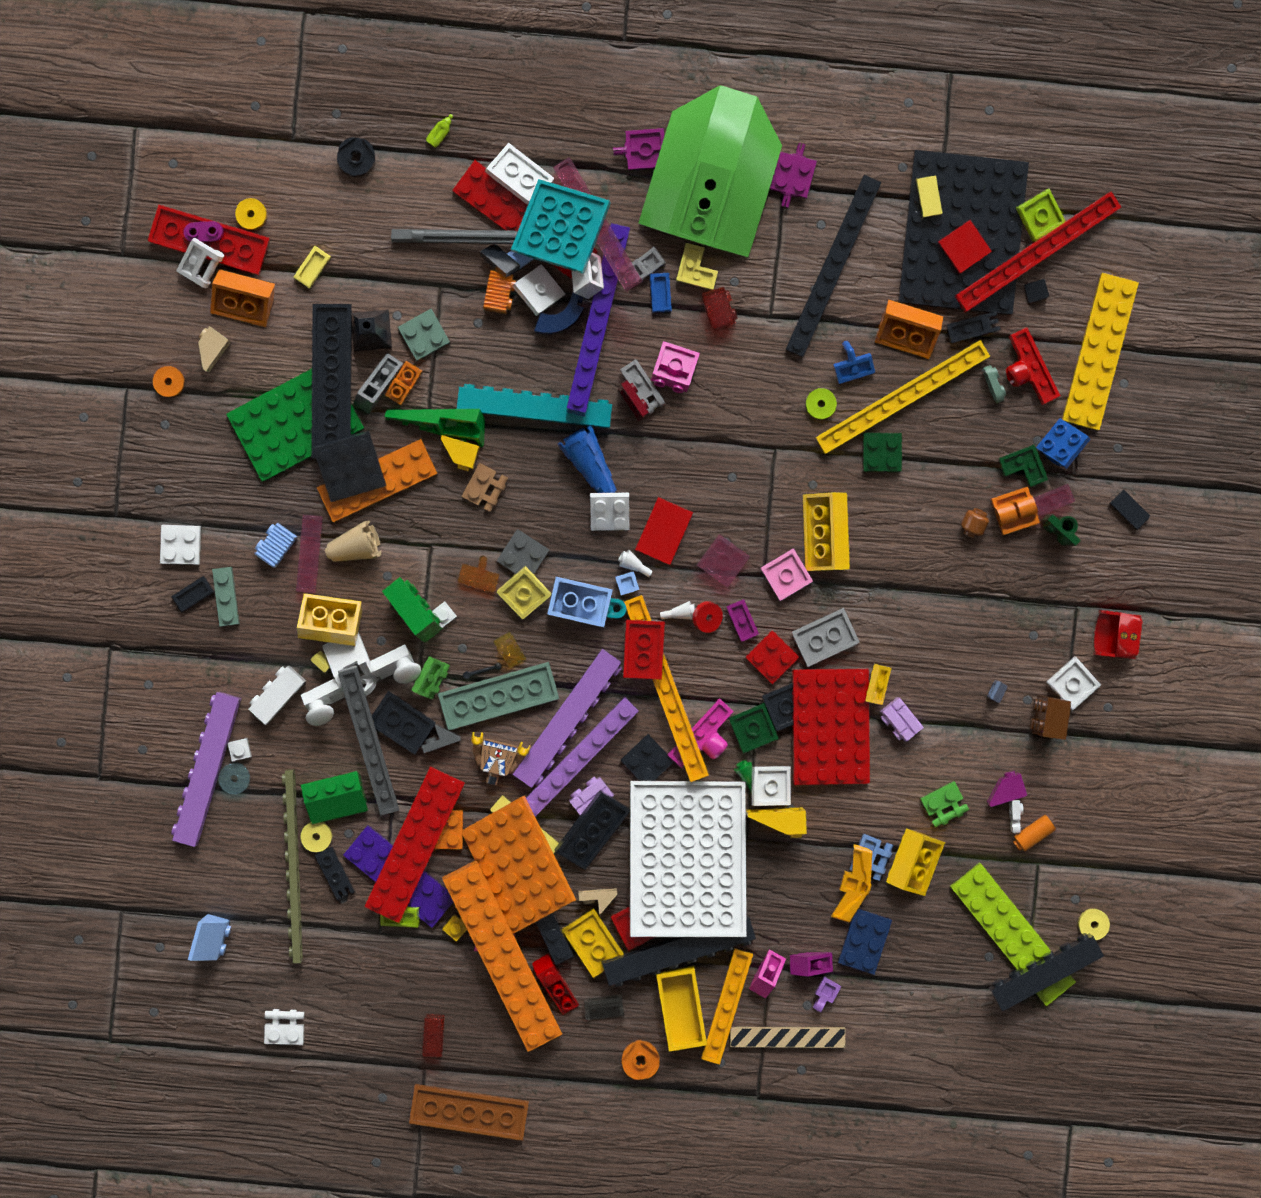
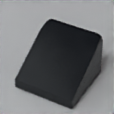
(1036, 291)

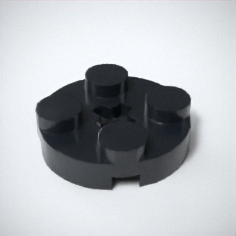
(358, 146)

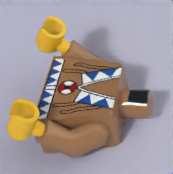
(497, 757)

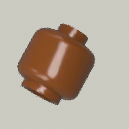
(975, 522)

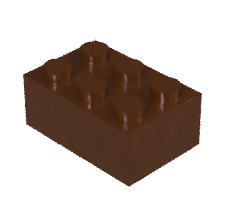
(1050, 717)

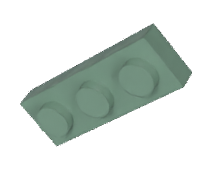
(225, 596)

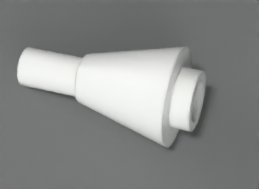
(630, 561)
(683, 611)

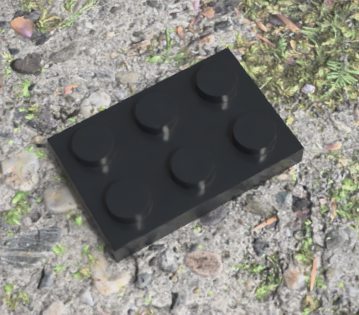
(402, 722)

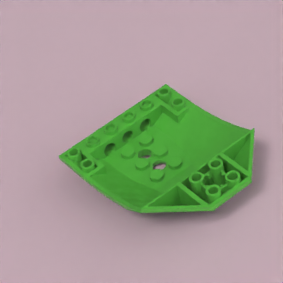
(719, 139)

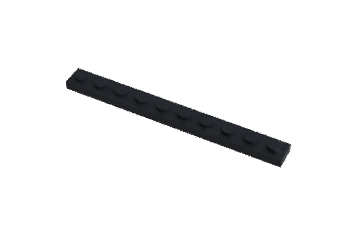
(833, 265)

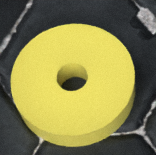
(316, 845)
(1088, 917)

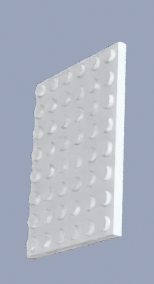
(687, 859)

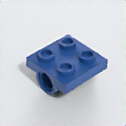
(1063, 443)

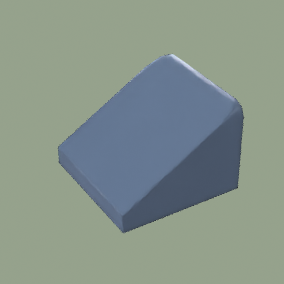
(997, 691)

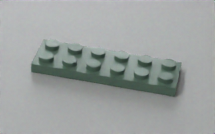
(498, 696)

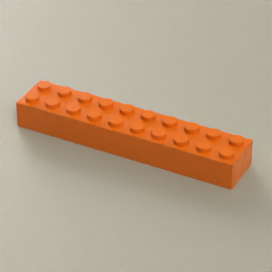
(502, 955)

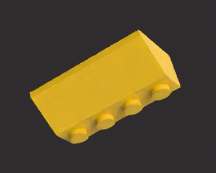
(826, 531)

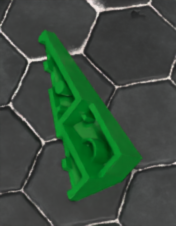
(461, 423)

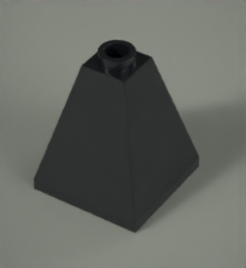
(375, 337)

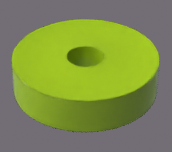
(829, 403)

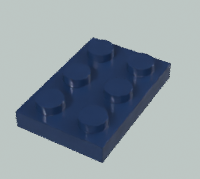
(864, 941)

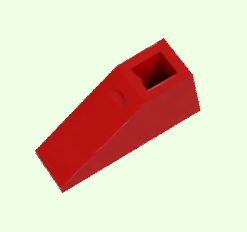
(555, 984)

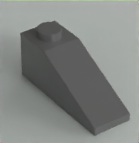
(377, 383)

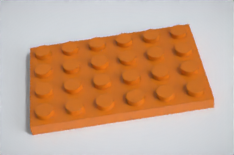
(518, 864)

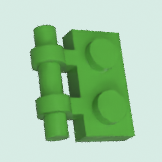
(430, 677)
(942, 798)

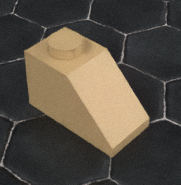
(211, 347)

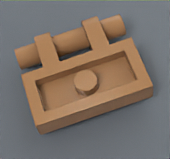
(480, 483)

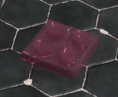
(723, 560)

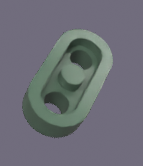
(991, 376)

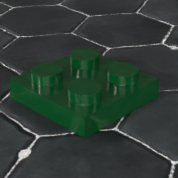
(882, 452)
(753, 728)

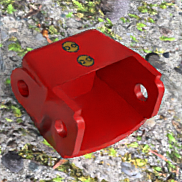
(1117, 634)

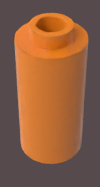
(1034, 833)

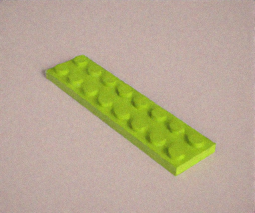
(1005, 925)

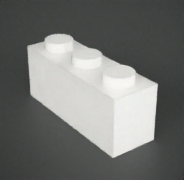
(276, 694)

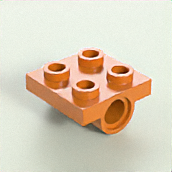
(1015, 510)

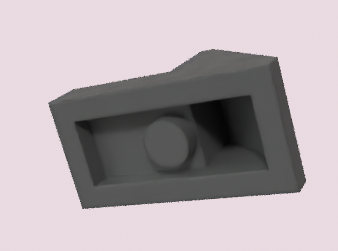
(445, 738)

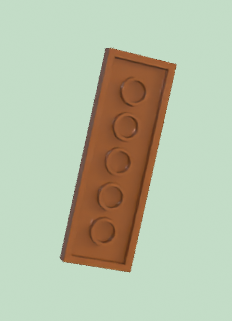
(468, 1112)

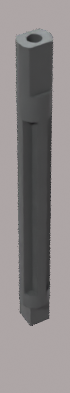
(453, 236)

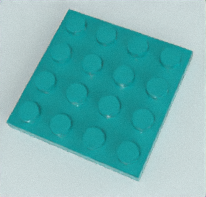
(561, 226)

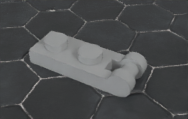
(635, 374)

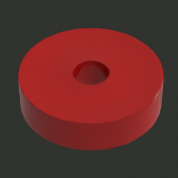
(700, 614)

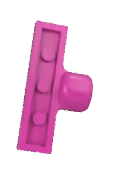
(706, 732)

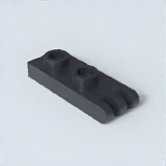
(972, 327)
(334, 873)

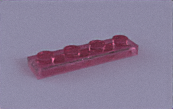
(309, 553)

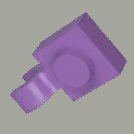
(826, 991)

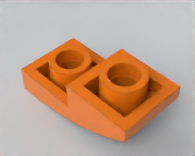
(403, 382)

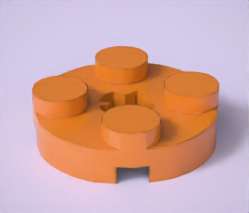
(651, 1060)

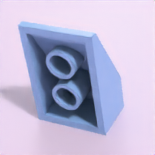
(579, 601)
(209, 938)

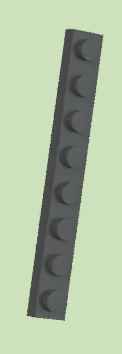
(368, 740)

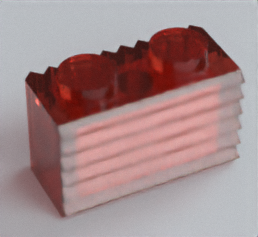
(719, 309)
(433, 1035)

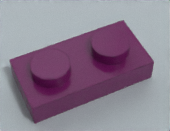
(742, 620)

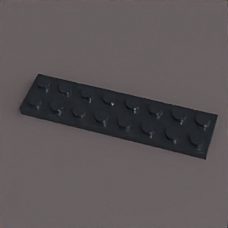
(331, 372)

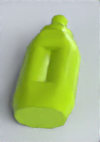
(439, 131)

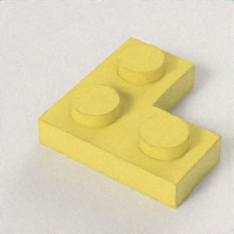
(691, 271)

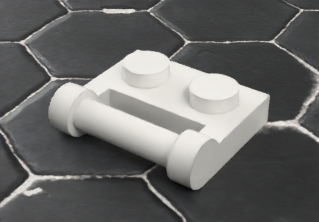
(194, 259)

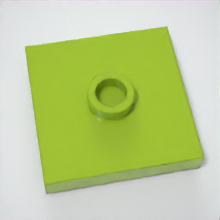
(1040, 215)

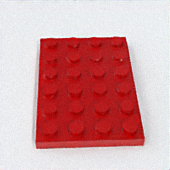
(830, 726)

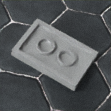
(825, 637)

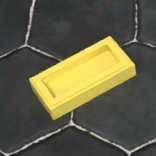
(929, 196)
(312, 267)

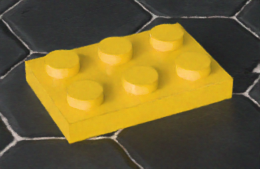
(592, 941)

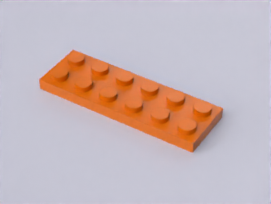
(400, 469)

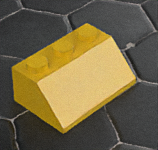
(915, 862)

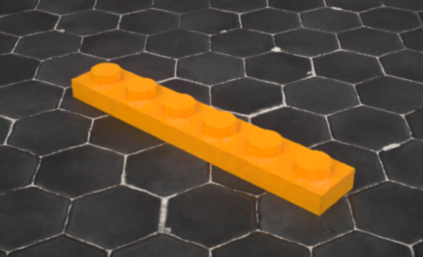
(727, 1006)

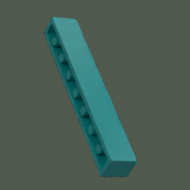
(531, 406)

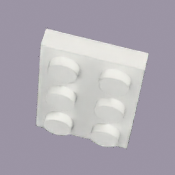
(517, 172)

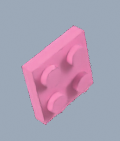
(786, 574)

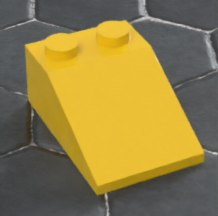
(786, 820)

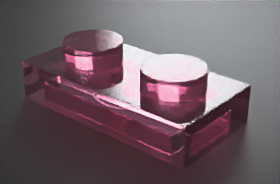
(1054, 499)

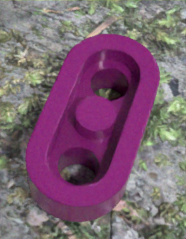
(203, 231)

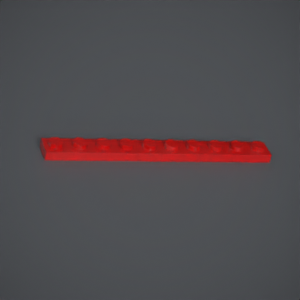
(1037, 251)

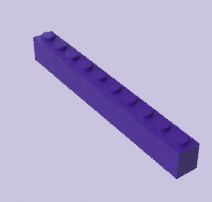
(595, 333)

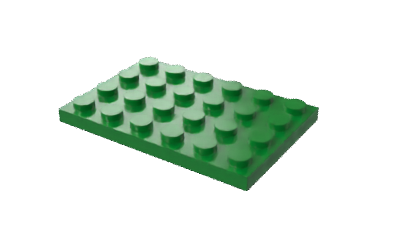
(279, 426)

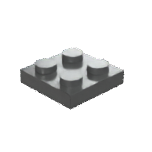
(522, 552)

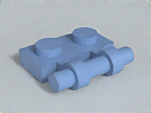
(874, 844)

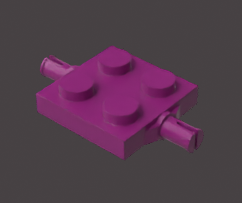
(641, 148)
(793, 175)

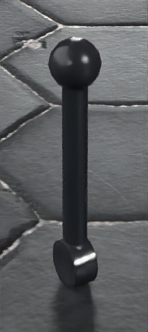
(467, 674)

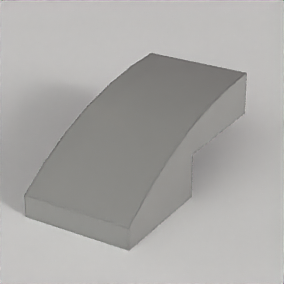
(648, 263)

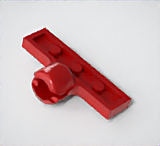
(1030, 367)

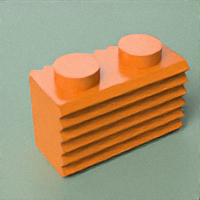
(498, 293)

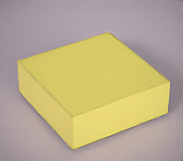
(321, 661)

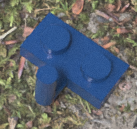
(853, 367)

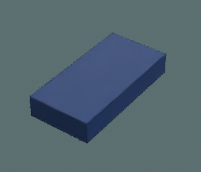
(660, 292)

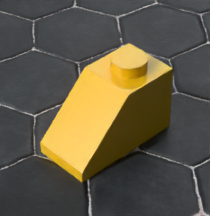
(461, 452)

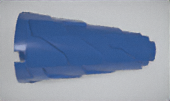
(588, 459)

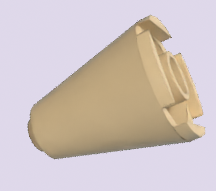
(355, 544)

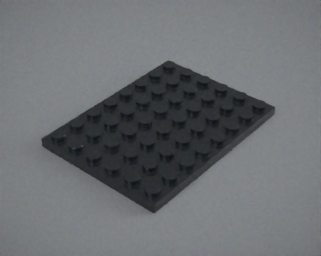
(968, 190)

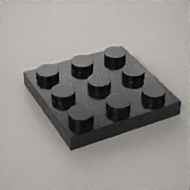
(349, 466)

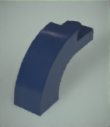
(562, 321)

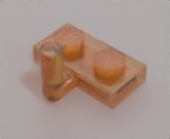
(479, 576)

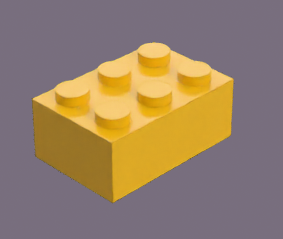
(329, 619)

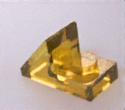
(509, 649)

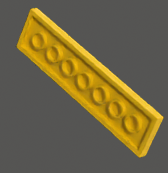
(1100, 351)

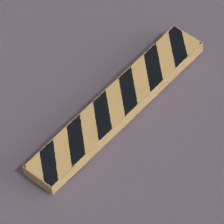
(788, 1037)

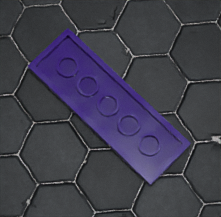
(369, 855)

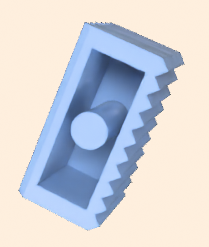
(275, 545)

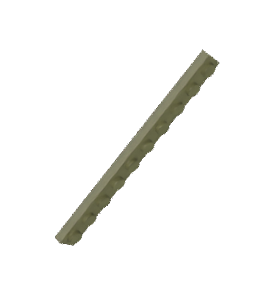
(292, 874)

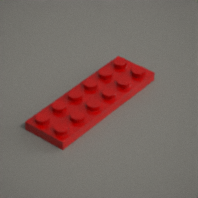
(240, 247)

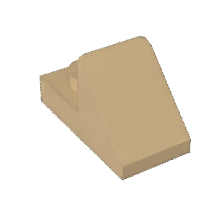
(603, 896)

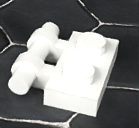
(284, 1033)

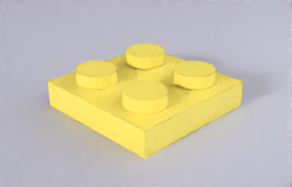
(524, 592)

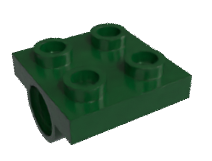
(1054, 525)

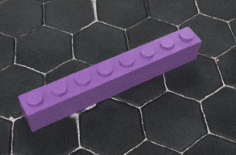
(567, 717)
(581, 755)
(206, 769)

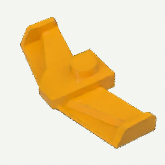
(855, 884)

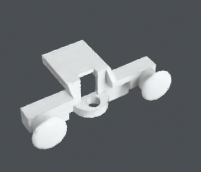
(341, 656)

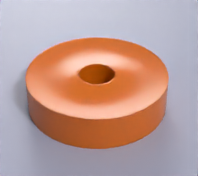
(175, 387)

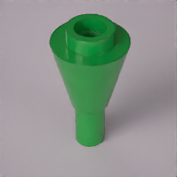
(744, 771)

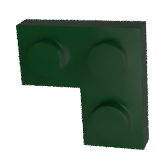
(1026, 460)

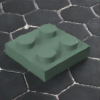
(424, 334)

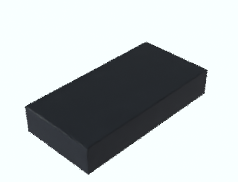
(500, 260)
(1130, 509)
(192, 594)

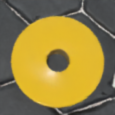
(245, 207)

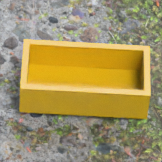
(681, 1008)

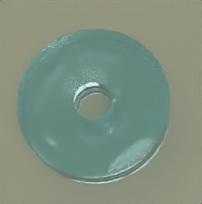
(242, 782)

